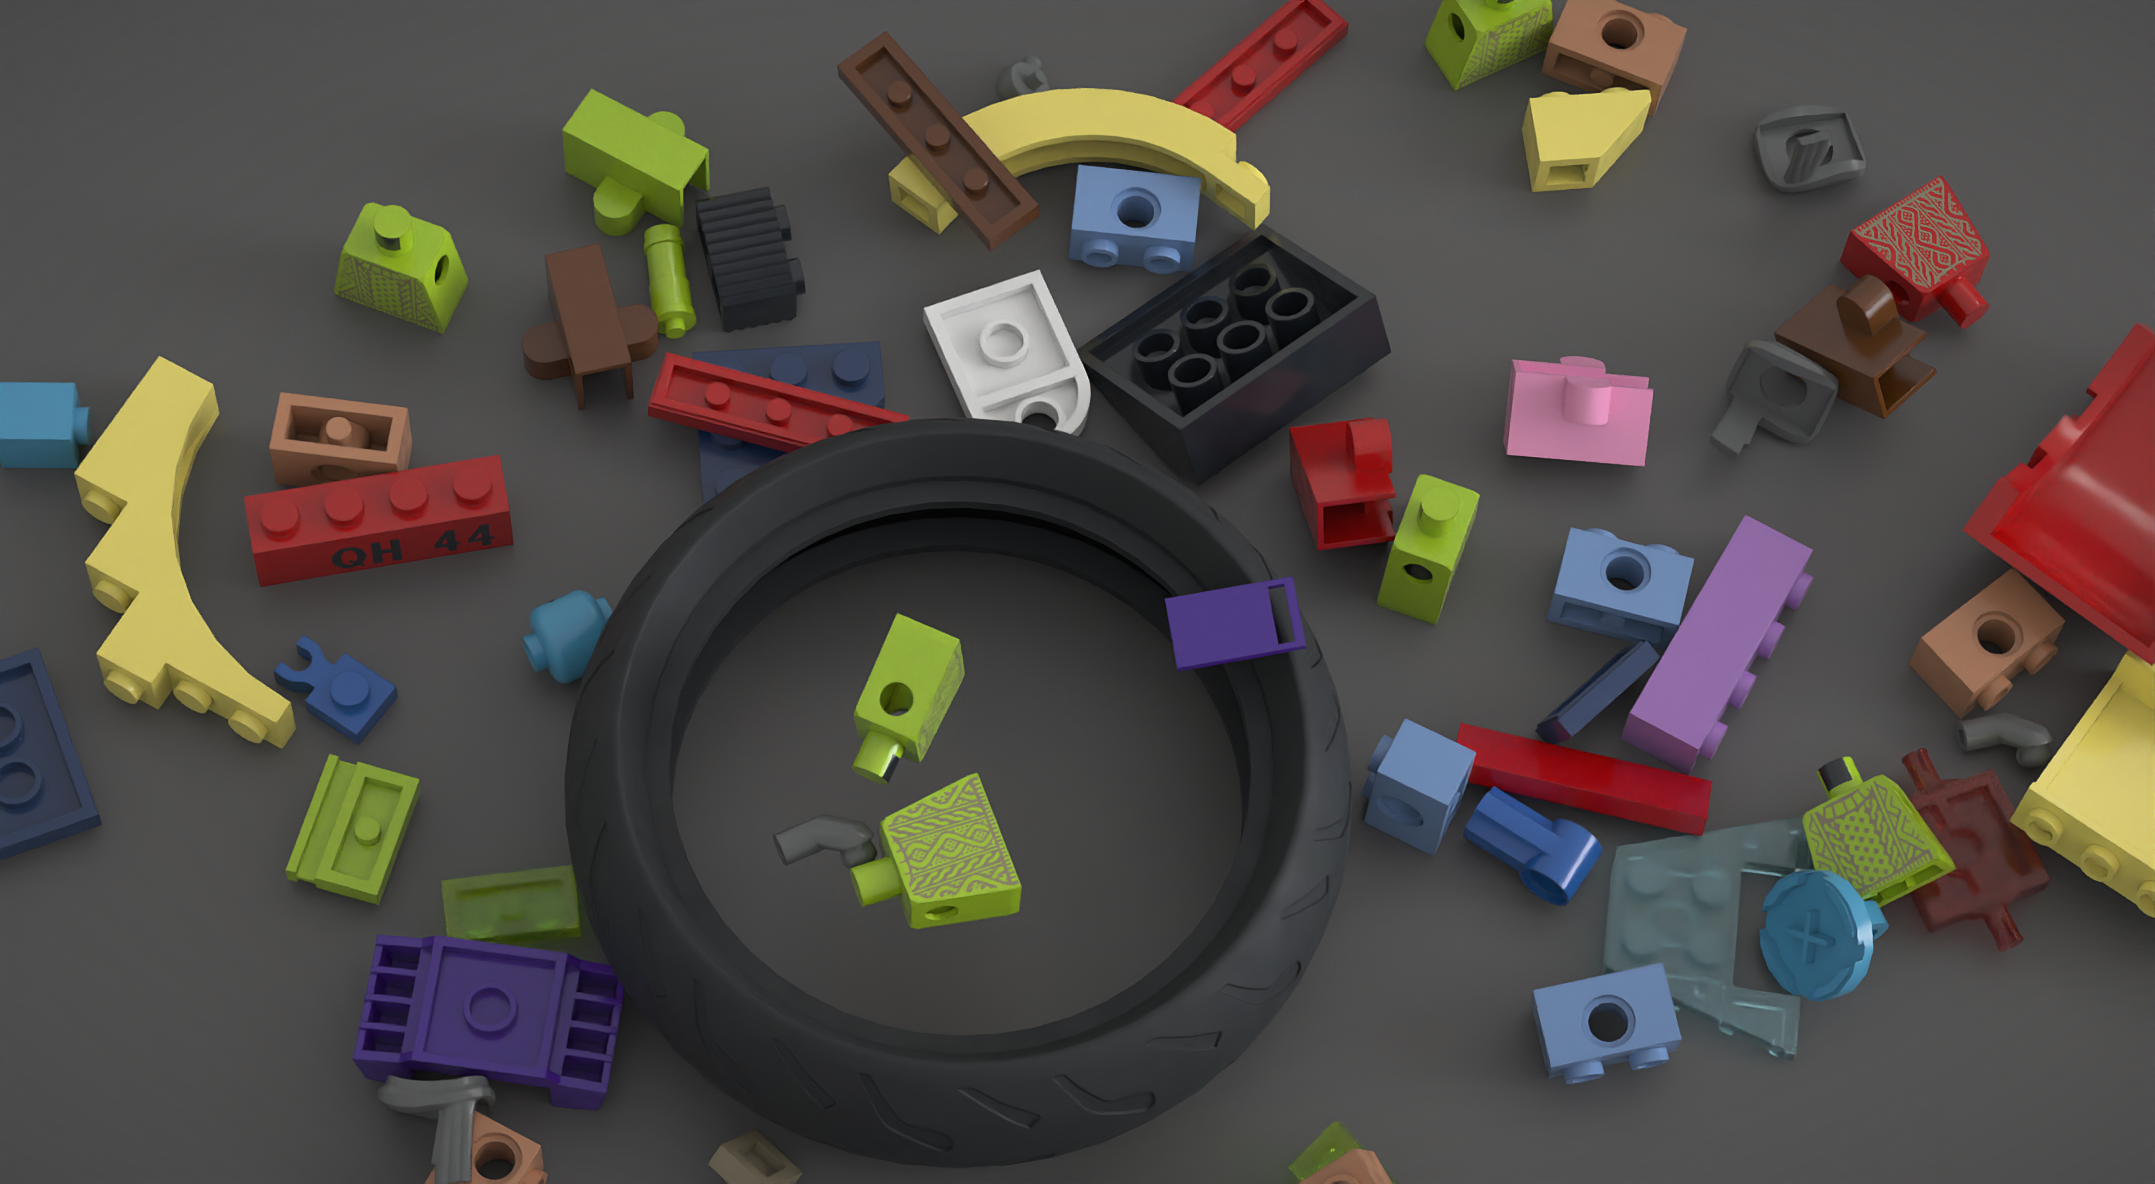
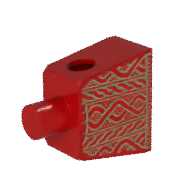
(1923, 255)

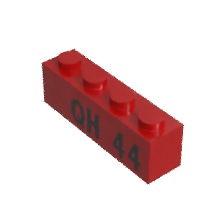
(379, 520)

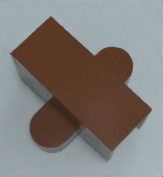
(588, 326)
(1860, 343)

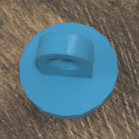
(1819, 934)

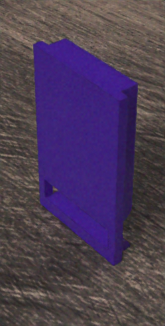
(1230, 624)

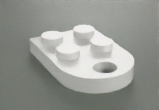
(1011, 354)

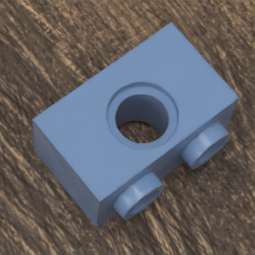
(1158, 200)
(1591, 603)
(1416, 785)
(1634, 995)

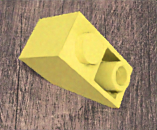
(1580, 136)

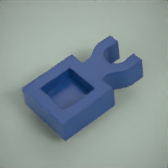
(341, 694)

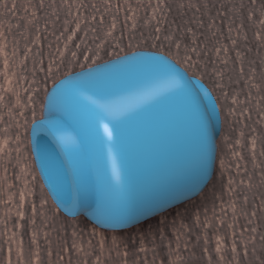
(565, 634)

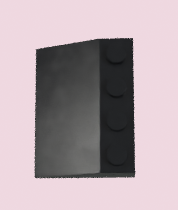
(1235, 352)

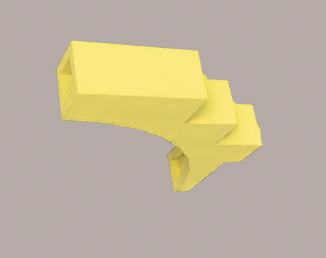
(161, 641)

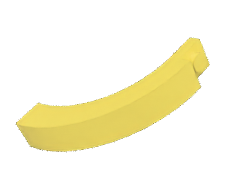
(1099, 127)

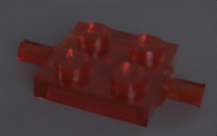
(1989, 852)

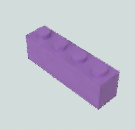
(1717, 645)

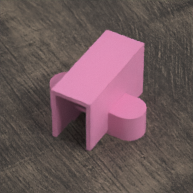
(1577, 412)

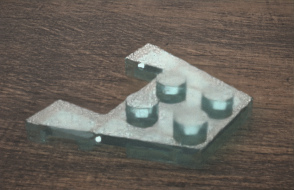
(1681, 908)

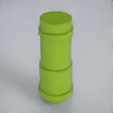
(668, 280)

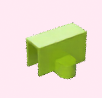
(632, 162)

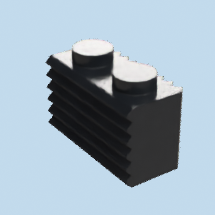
(748, 258)

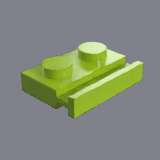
(354, 829)

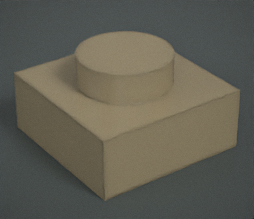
(753, 1161)

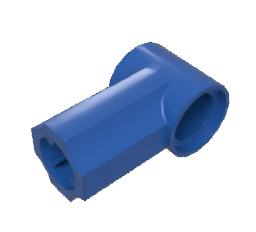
(1547, 854)

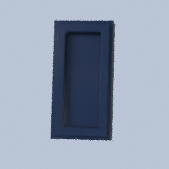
(1597, 693)

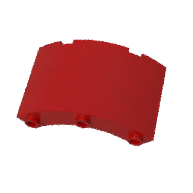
(2086, 503)

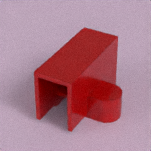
(1344, 481)

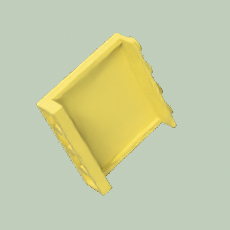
(2100, 788)

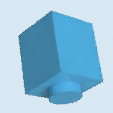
(42, 425)

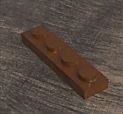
(938, 141)

